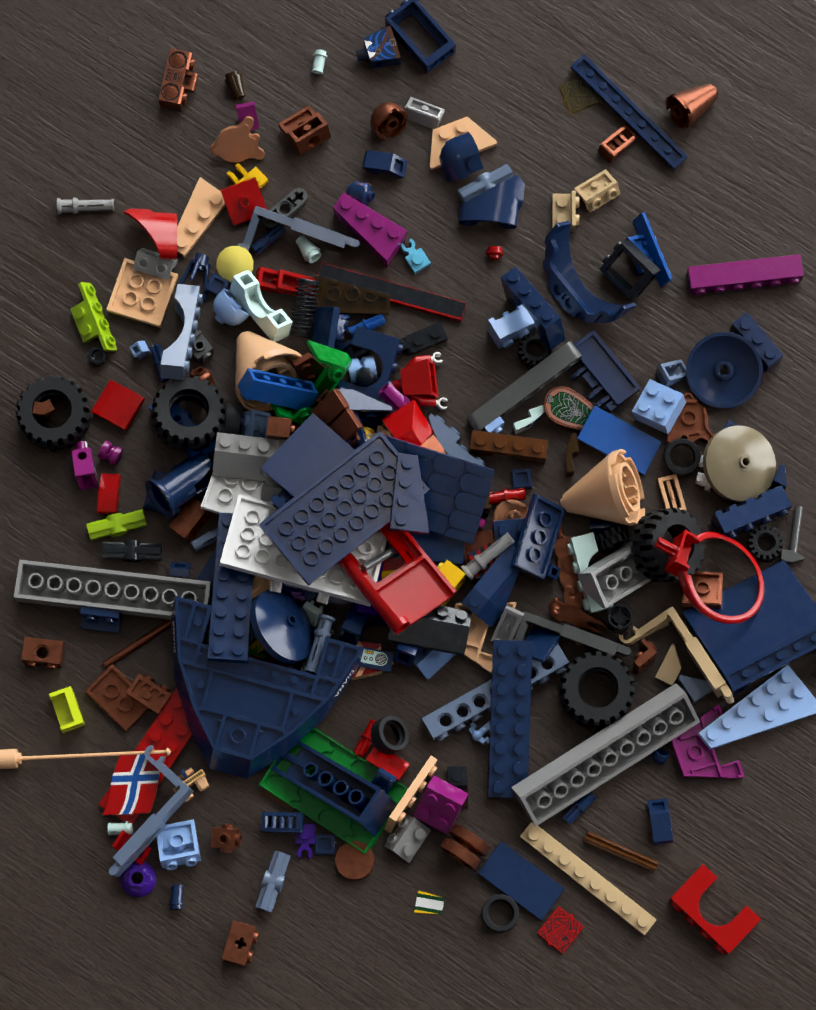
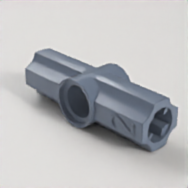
(484, 182)
(273, 881)

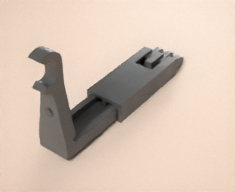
(572, 634)

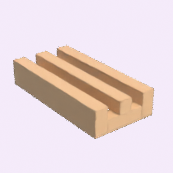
(678, 490)

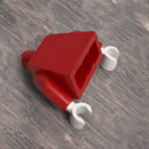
(420, 382)

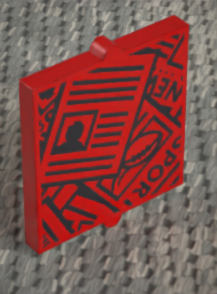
(560, 930)

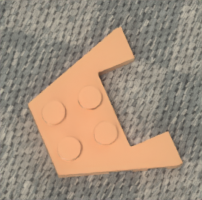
(476, 639)

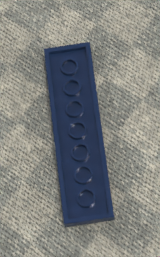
(230, 606)
(509, 716)

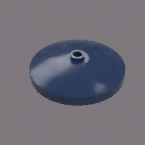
(720, 351)
(282, 626)

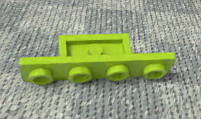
(91, 320)

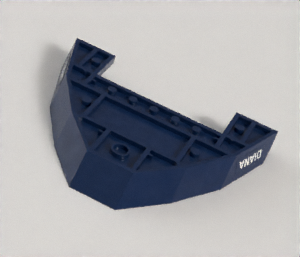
(252, 709)

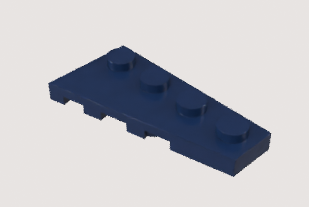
(408, 497)

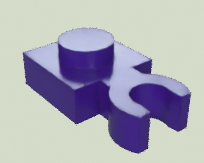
(305, 839)

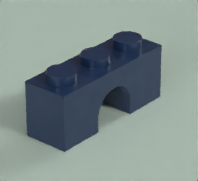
(750, 330)

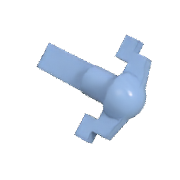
(477, 735)

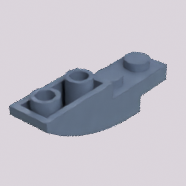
(449, 439)

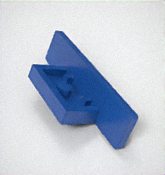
(648, 245)

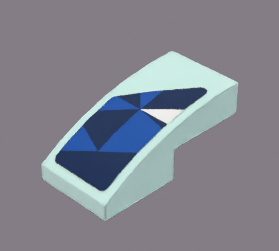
(534, 414)

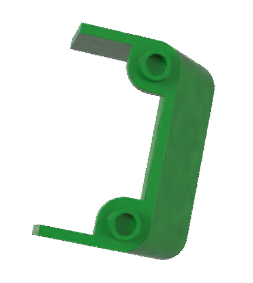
(337, 365)

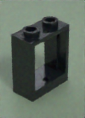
(640, 259)

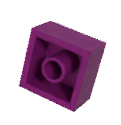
(440, 804)

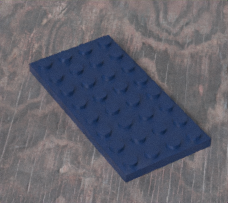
(337, 510)

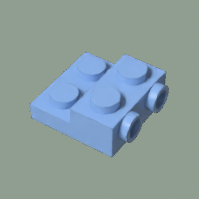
(178, 845)

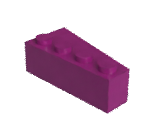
(371, 228)

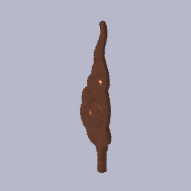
(567, 576)

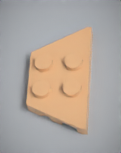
(453, 129)

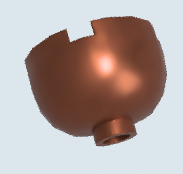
(388, 120)

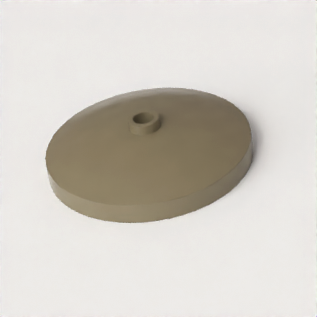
(739, 463)

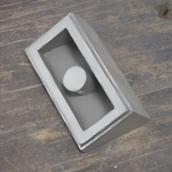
(423, 113)

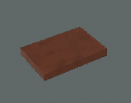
(110, 694)

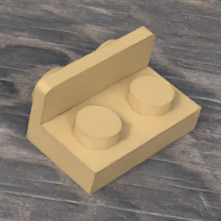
(598, 190)
(564, 209)

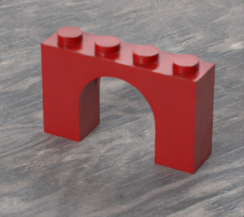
(725, 936)

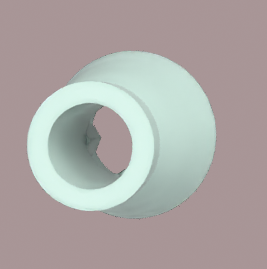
(309, 251)

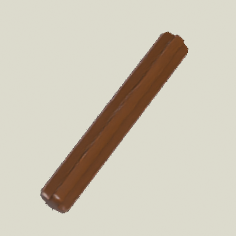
(621, 851)

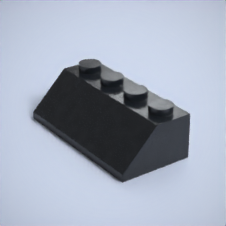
(440, 630)

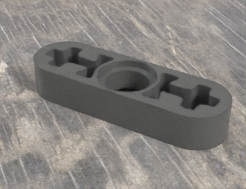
(285, 201)

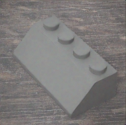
(242, 456)
(612, 577)

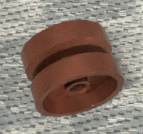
(463, 849)

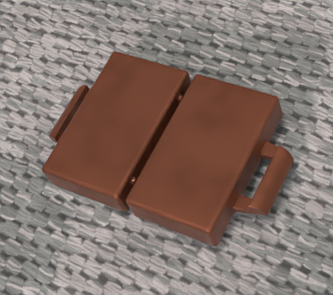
(336, 415)

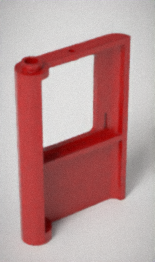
(408, 591)

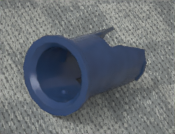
(179, 484)

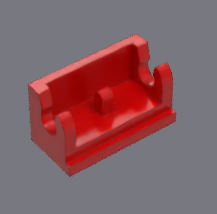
(390, 763)

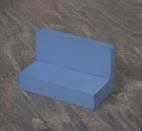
(431, 661)

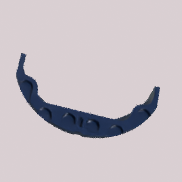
(567, 285)

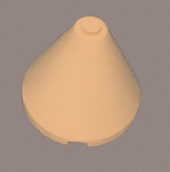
(263, 355)
(608, 491)

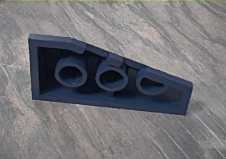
(493, 590)

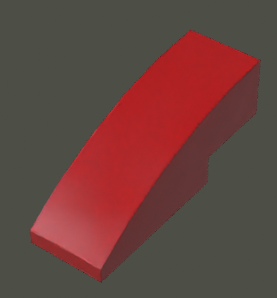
(280, 281)

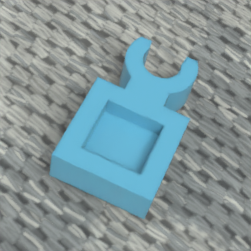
(416, 258)

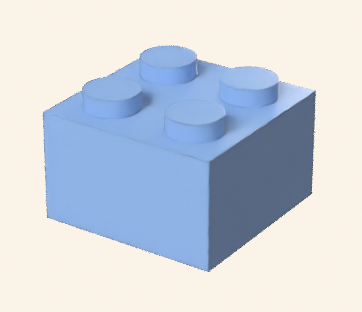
(659, 406)

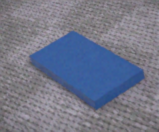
(610, 433)

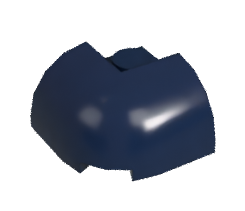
(460, 157)

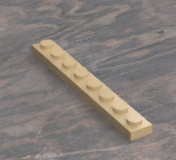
(588, 878)

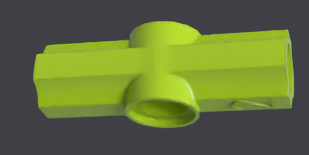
(116, 524)

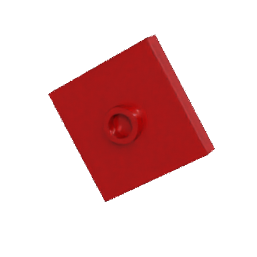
(242, 199)

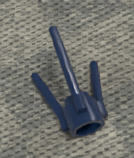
(198, 264)

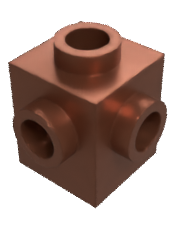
(226, 837)

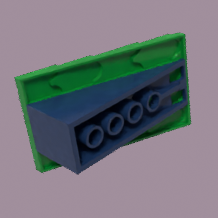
(333, 789)

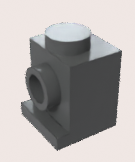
(205, 352)

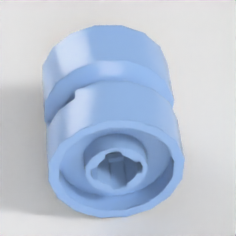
(367, 361)

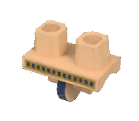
(197, 778)

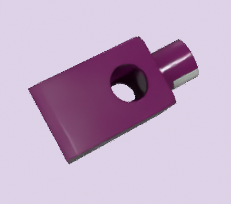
(84, 466)

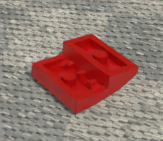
(118, 405)

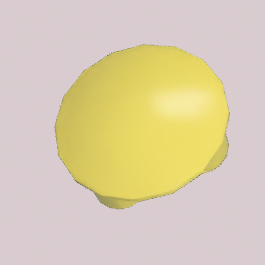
(233, 261)

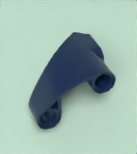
(495, 205)

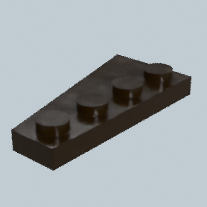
(350, 298)

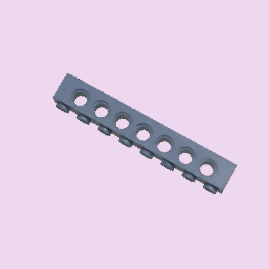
(432, 720)

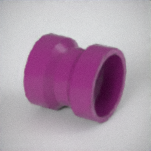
(110, 453)

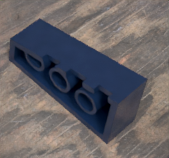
(751, 513)

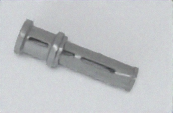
(75, 208)
(480, 561)

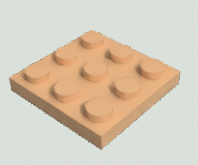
(141, 295)

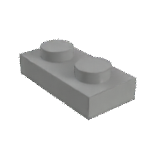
(508, 624)

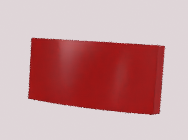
(108, 494)

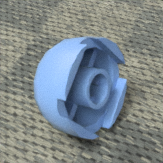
(228, 309)

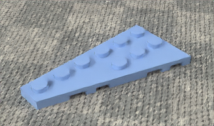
(769, 706)

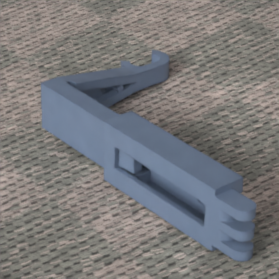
(298, 225)
(155, 823)

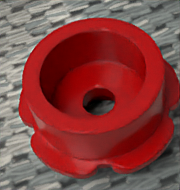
(494, 252)

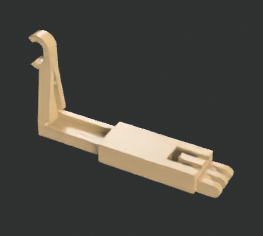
(693, 647)

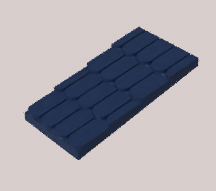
(455, 492)

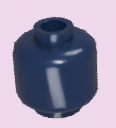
(361, 192)

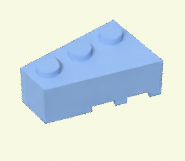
(511, 327)

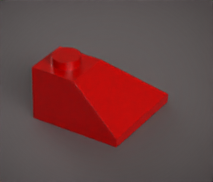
(408, 424)

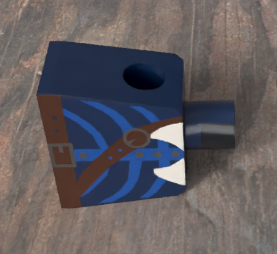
(380, 49)

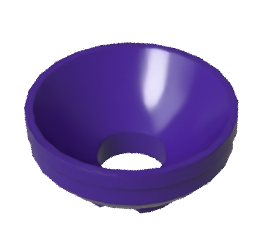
(145, 886)

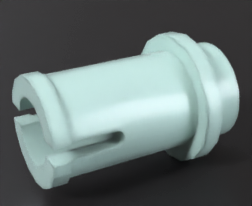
(319, 60)
(116, 828)

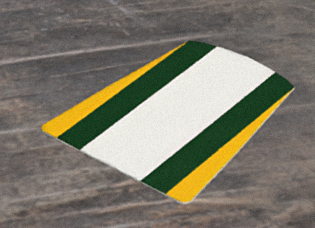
(428, 903)

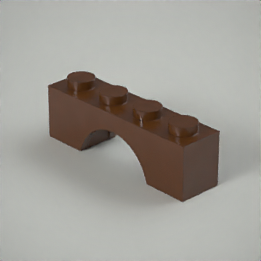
(500, 444)

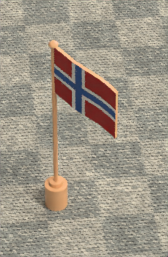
(132, 783)

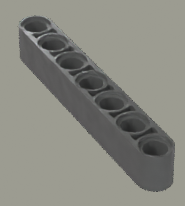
(525, 386)

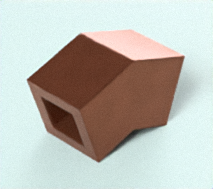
(43, 409)

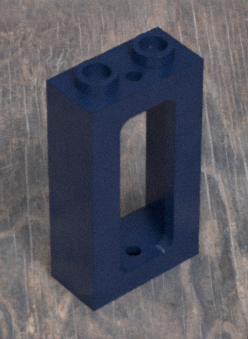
(415, 9)

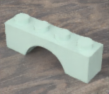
(247, 292)
(582, 550)

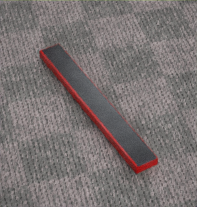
(399, 293)

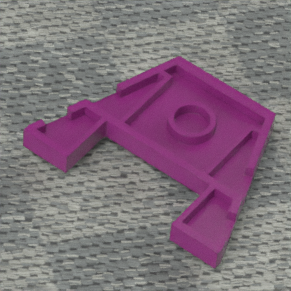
(696, 759)

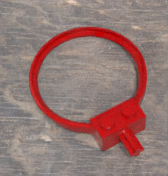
(677, 566)

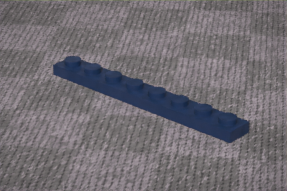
(629, 112)

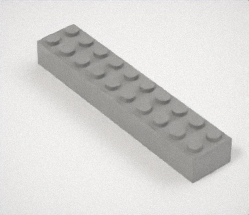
(106, 589)
(606, 754)

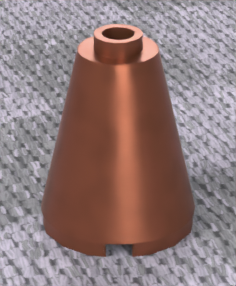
(690, 104)

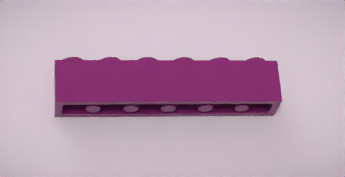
(745, 274)

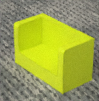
(67, 709)

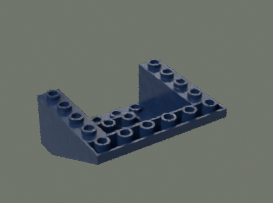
(768, 640)

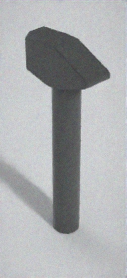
(791, 555)
(378, 559)

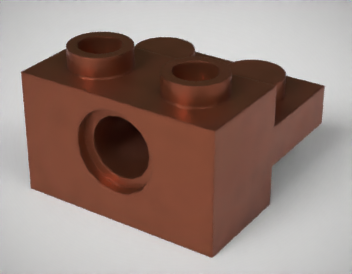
(305, 130)

